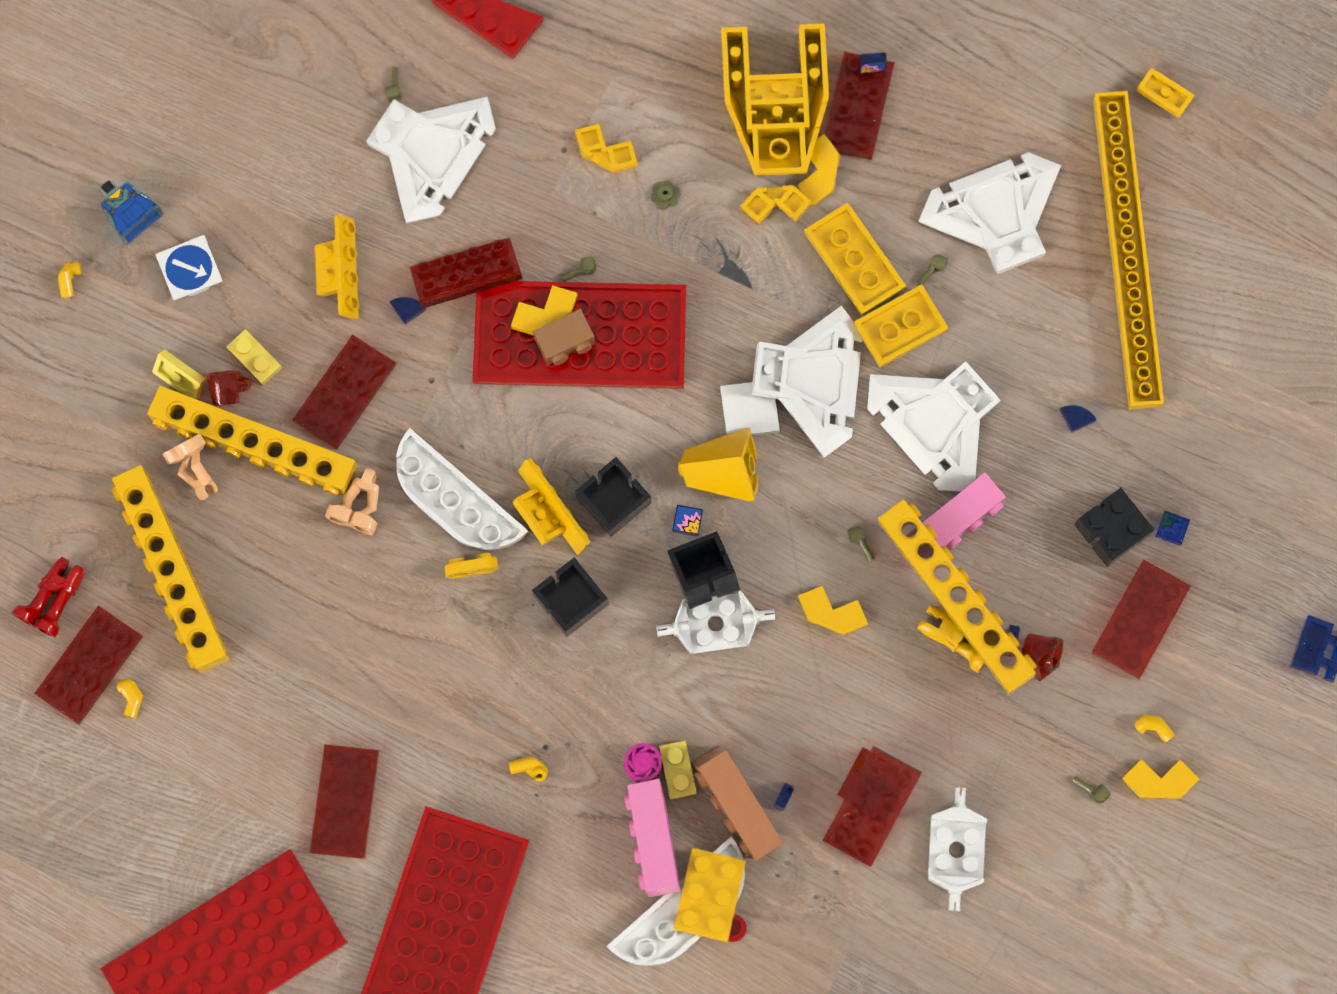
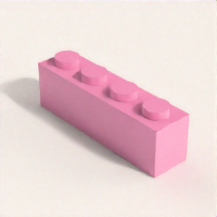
(963, 514)
(653, 838)

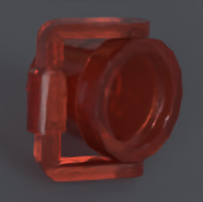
(226, 386)
(1044, 652)

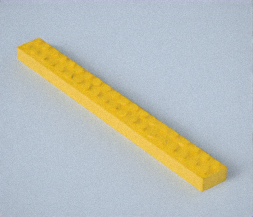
(1128, 251)

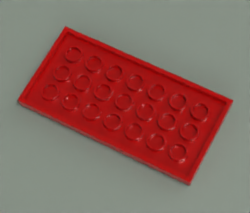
(634, 329)
(446, 908)
(236, 941)

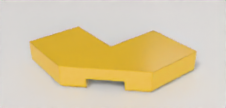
(613, 157)
(821, 182)
(765, 200)
(559, 304)
(840, 620)
(1149, 785)

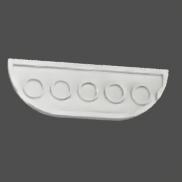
(453, 498)
(652, 937)

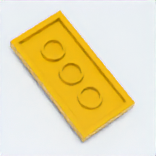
(855, 259)

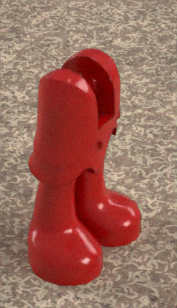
(51, 584)

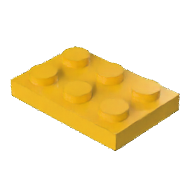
(900, 326)
(709, 895)

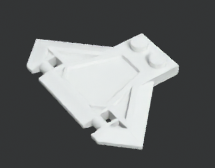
(431, 151)
(997, 209)
(814, 378)
(935, 421)

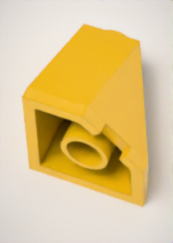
(723, 466)

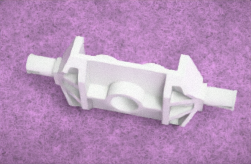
(968, 829)

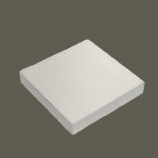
(748, 411)

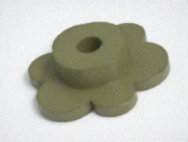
(663, 201)

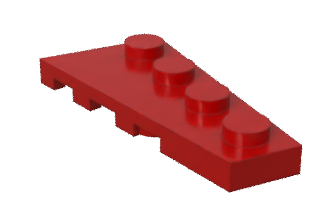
(495, 21)

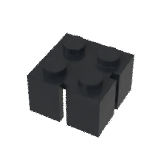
(613, 500)
(1116, 524)
(703, 569)
(572, 599)

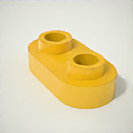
(481, 564)

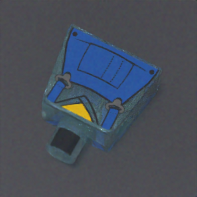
(128, 210)

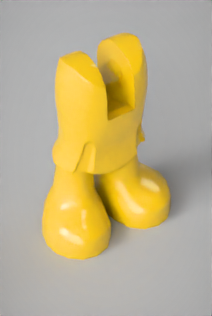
(952, 637)

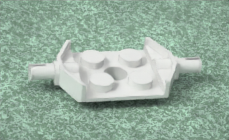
(735, 612)

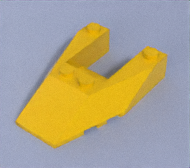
(776, 112)

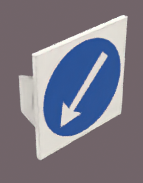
(189, 268)

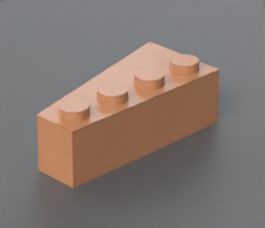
(737, 803)

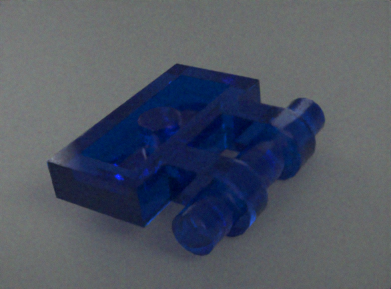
(1312, 647)

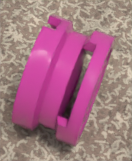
(643, 763)

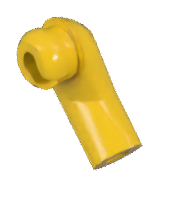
(65, 278)
(132, 695)
(1154, 723)
(531, 766)

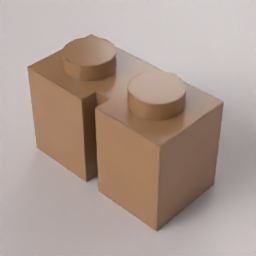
(564, 337)

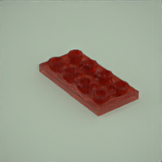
(857, 108)
(465, 273)
(344, 392)
(1141, 619)
(88, 665)
(344, 801)
(872, 806)

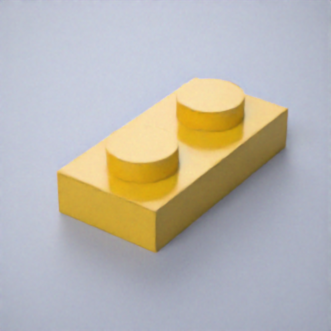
(1165, 93)

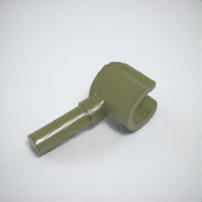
(393, 91)
(938, 262)
(587, 267)
(858, 534)
(1099, 794)

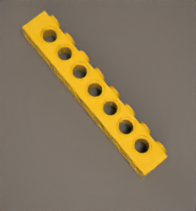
(168, 402)
(138, 482)
(892, 524)

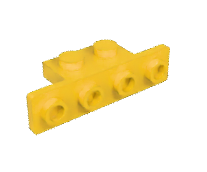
(337, 267)
(546, 512)

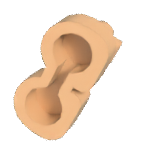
(182, 454)
(361, 519)

